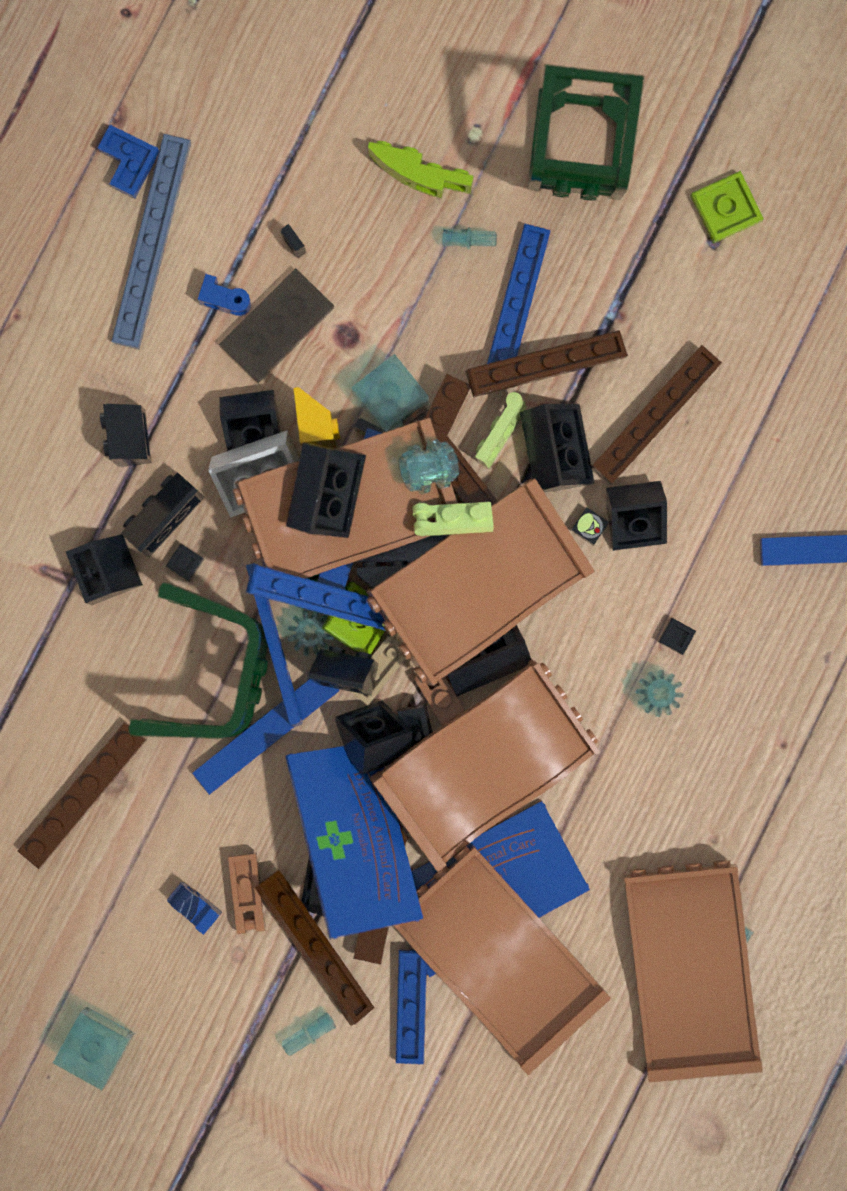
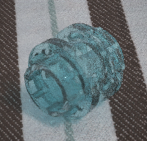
(429, 466)

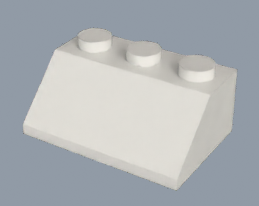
(248, 462)

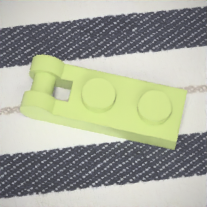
(500, 430)
(453, 518)

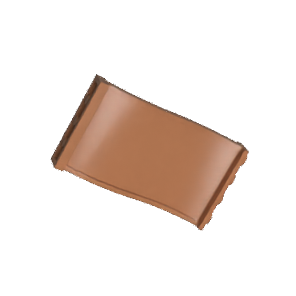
(380, 518)
(479, 584)
(486, 763)
(502, 960)
(692, 972)

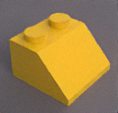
(315, 421)

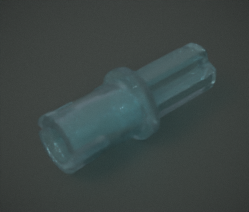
(469, 238)
(308, 1034)

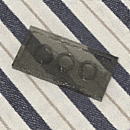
(277, 325)

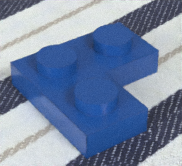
(135, 159)

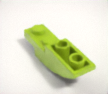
(407, 168)

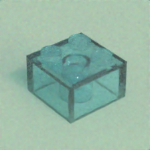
(390, 394)
(93, 1048)

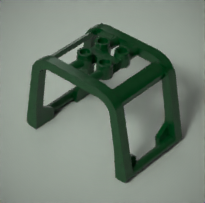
(578, 177)
(249, 688)

